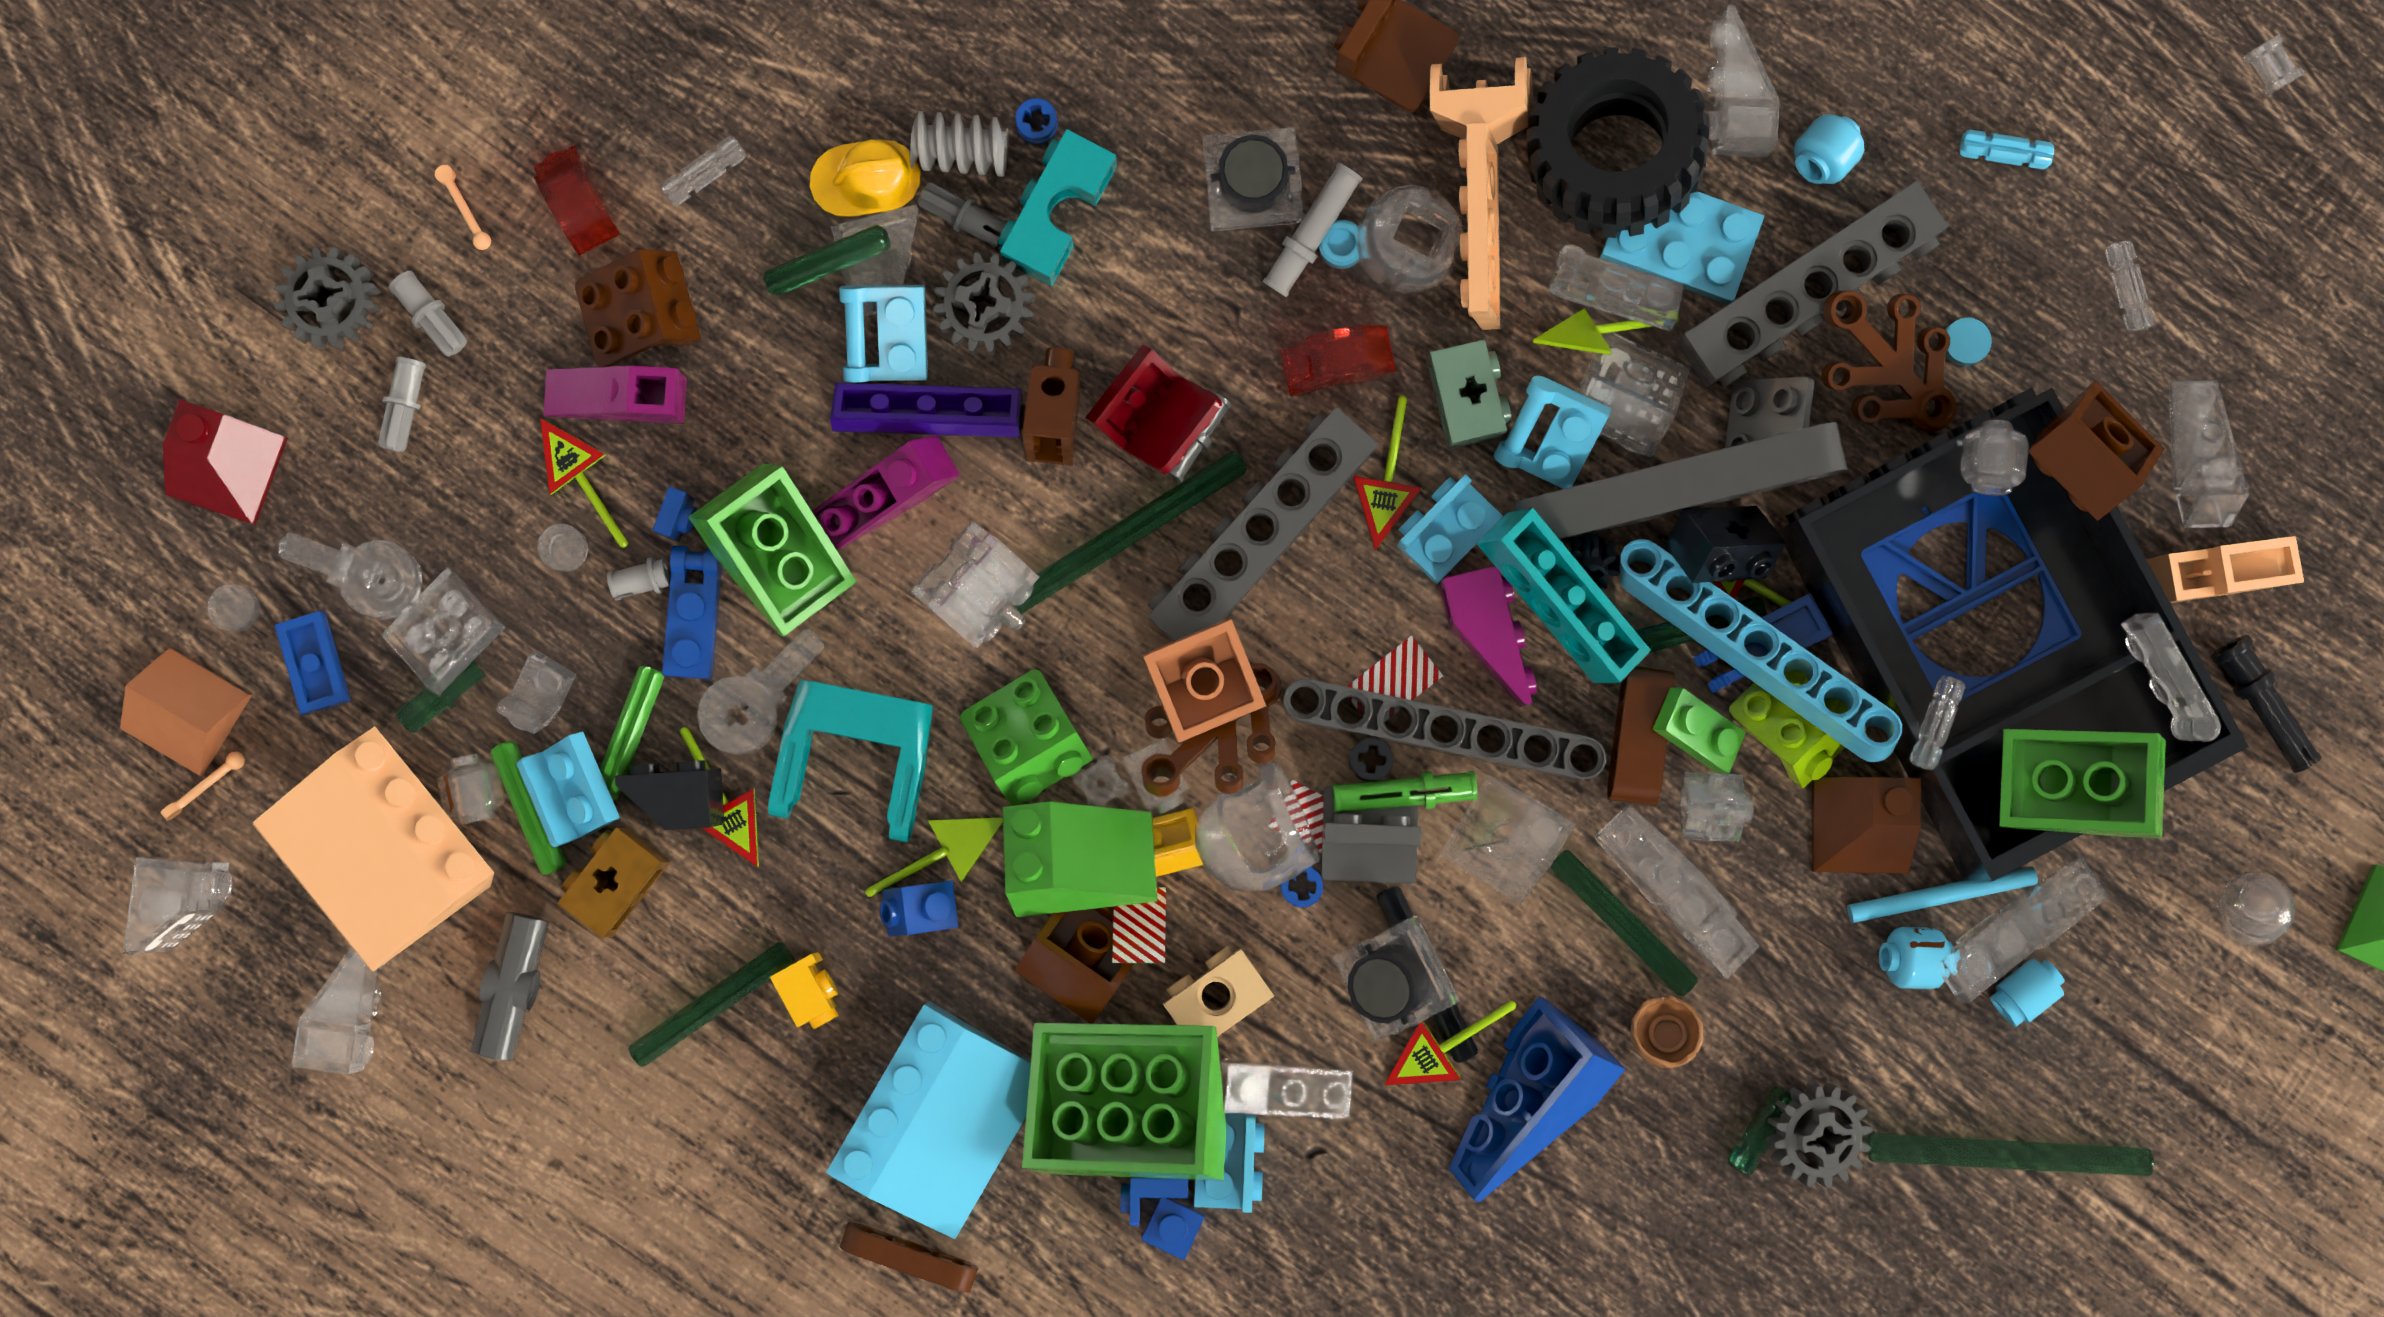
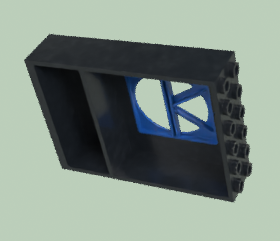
(2070, 678)

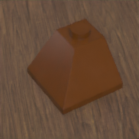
(1865, 824)

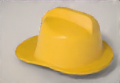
(864, 178)

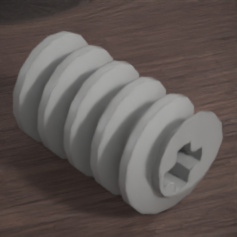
(959, 144)

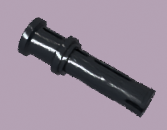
(2256, 685)

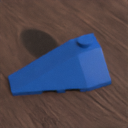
(1542, 1089)

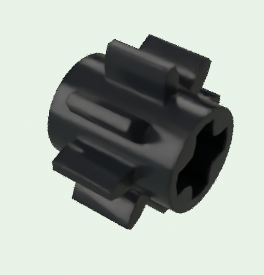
(1596, 558)

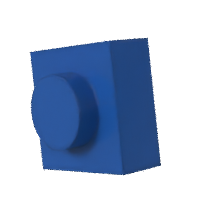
(674, 514)
(1173, 1227)

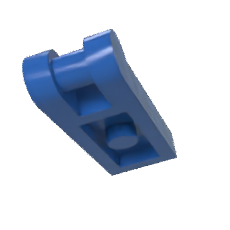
(691, 615)

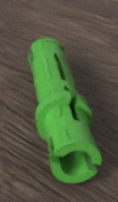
(1460, 788)

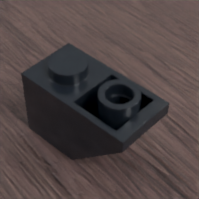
(676, 798)

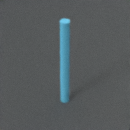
(1939, 895)

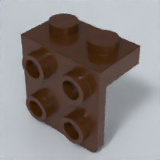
(1394, 50)
(636, 306)

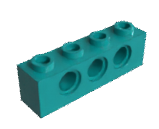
(1563, 596)

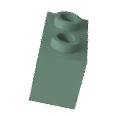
(1460, 420)

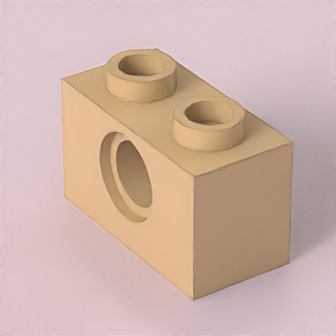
(1235, 971)

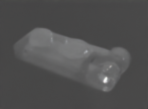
(1616, 288)
(2171, 678)

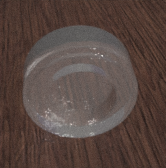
(562, 547)
(233, 608)

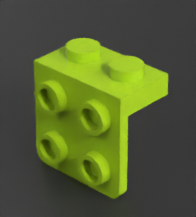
(1796, 741)

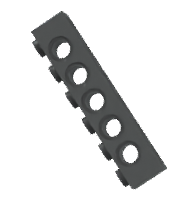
(1906, 213)
(1330, 432)

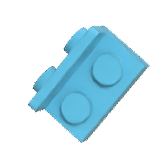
(1448, 529)
(568, 790)
(1240, 1181)

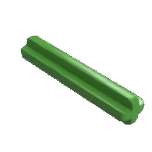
(630, 726)
(548, 858)

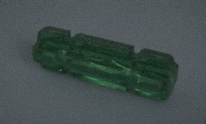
(1754, 1138)

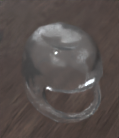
(1256, 834)

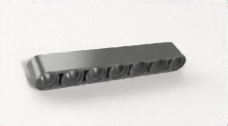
(1691, 482)
(1466, 726)

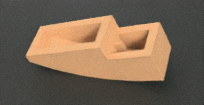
(2228, 569)

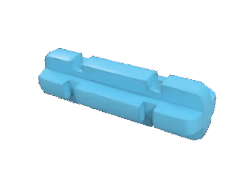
(2006, 149)

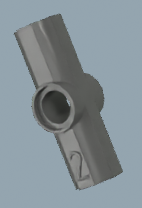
(509, 986)

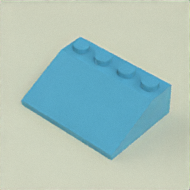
(936, 1122)

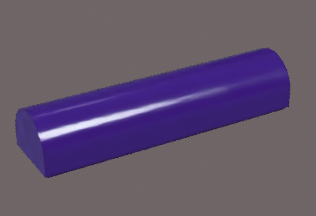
(927, 410)

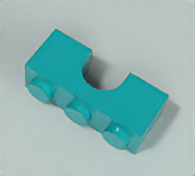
(1072, 171)

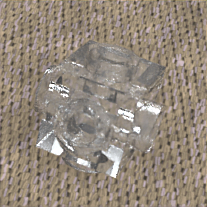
(1714, 807)

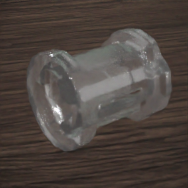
(2273, 65)

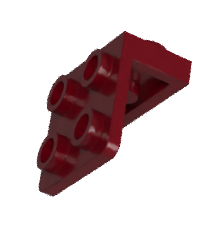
(1153, 411)

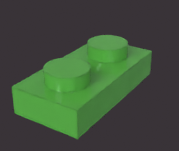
(1699, 730)

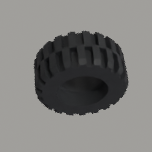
(1604, 88)

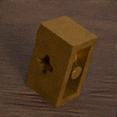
(608, 908)

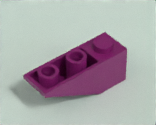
(616, 394)
(886, 490)
(1482, 620)

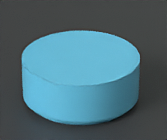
(1340, 245)
(1968, 342)

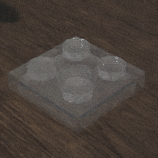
(443, 631)

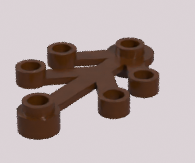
(1895, 364)
(1174, 764)

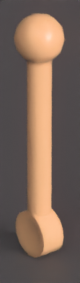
(446, 176)
(234, 761)

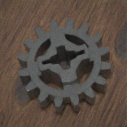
(311, 286)
(965, 297)
(1804, 1122)

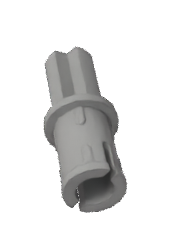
(428, 313)
(401, 404)

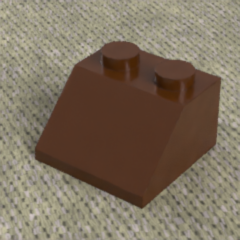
(2096, 451)
(1074, 961)

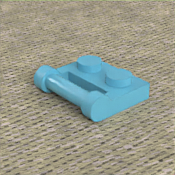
(900, 333)
(1565, 441)

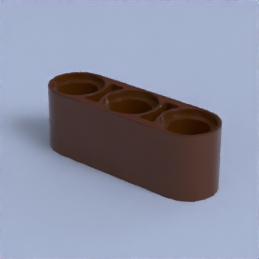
(1637, 749)

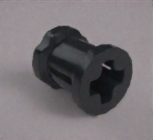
(1382, 750)

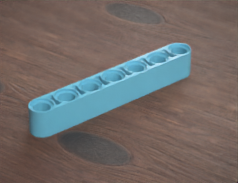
(1766, 670)

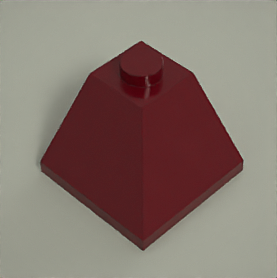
(219, 461)

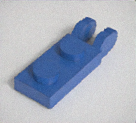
(1797, 620)

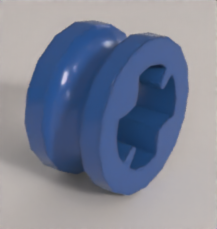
(1048, 114)
(1291, 896)

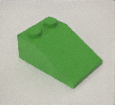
(773, 547)
(2083, 782)
(1077, 857)

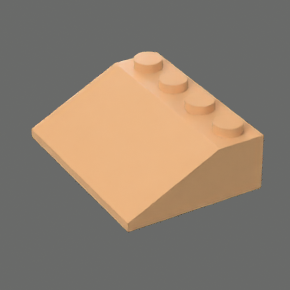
(374, 849)

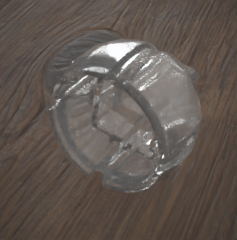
(1397, 263)

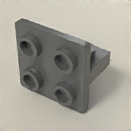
(1768, 408)
(1369, 843)

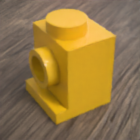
(807, 992)

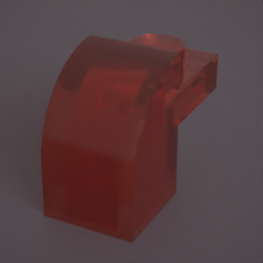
(575, 200)
(1336, 357)

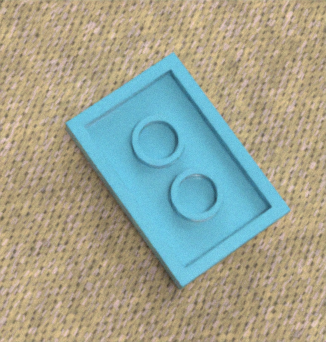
(1698, 247)

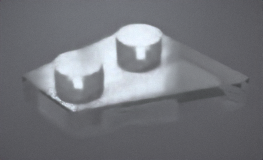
(888, 266)

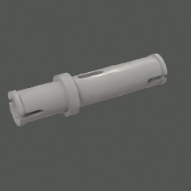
(1312, 230)

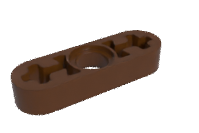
(908, 1257)

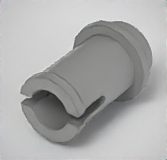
(639, 579)

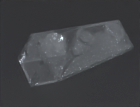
(1745, 99)
(2204, 456)
(337, 1021)
(1285, 1089)

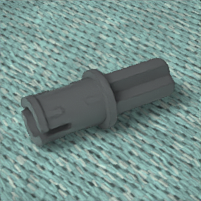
(961, 213)

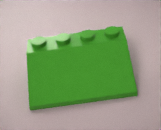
(1125, 1101)

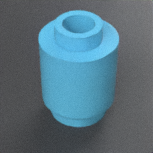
(2028, 992)

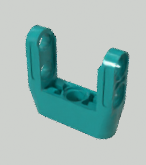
(859, 717)

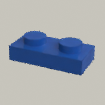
(312, 663)

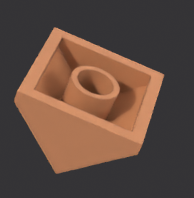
(1203, 680)
(182, 709)

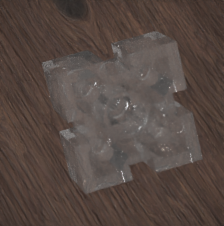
(976, 586)

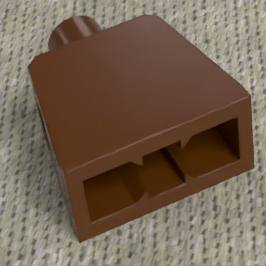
(1052, 409)

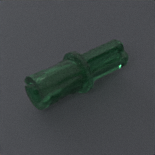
(428, 704)

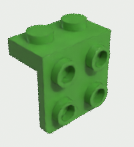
(1025, 738)

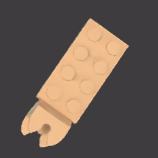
(1482, 121)

